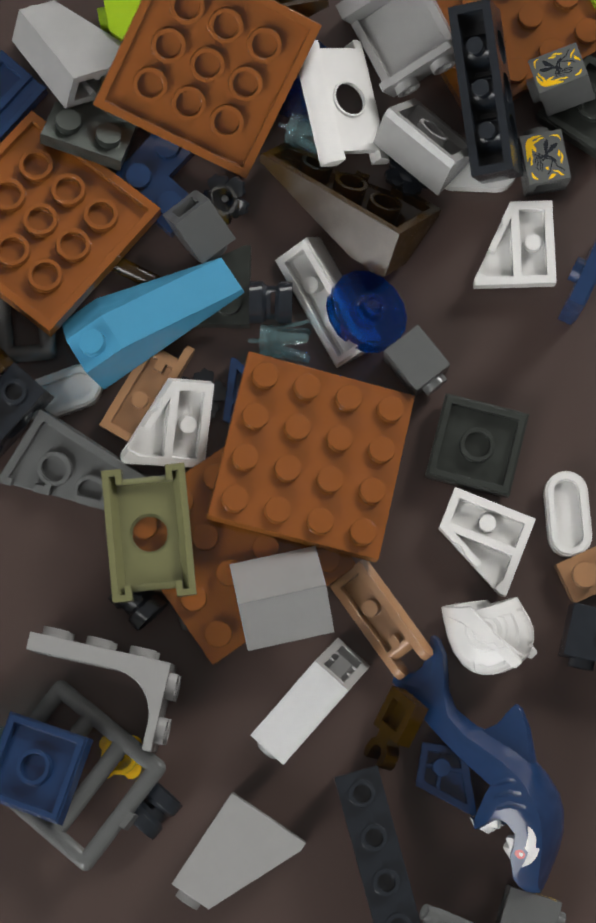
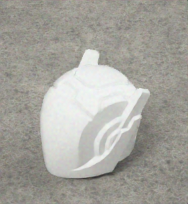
(489, 635)

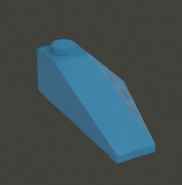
(138, 322)

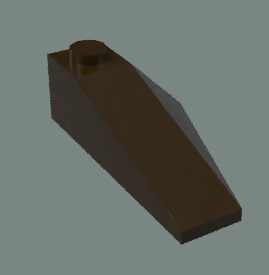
(364, 219)

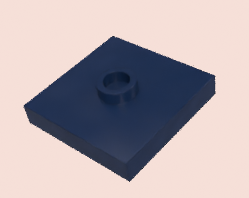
(584, 279)
(40, 767)

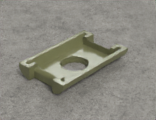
(124, 506)

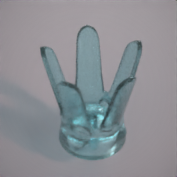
(297, 132)
(274, 337)

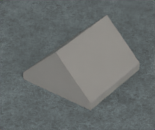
(422, 144)
(282, 598)

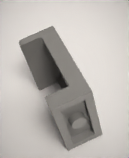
(402, 40)

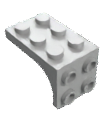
(142, 664)

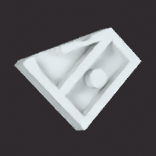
(521, 249)
(174, 426)
(487, 536)

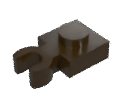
(398, 725)

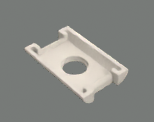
(332, 127)

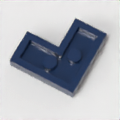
(151, 173)

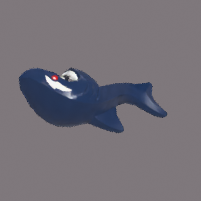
(506, 759)

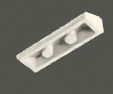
(313, 277)

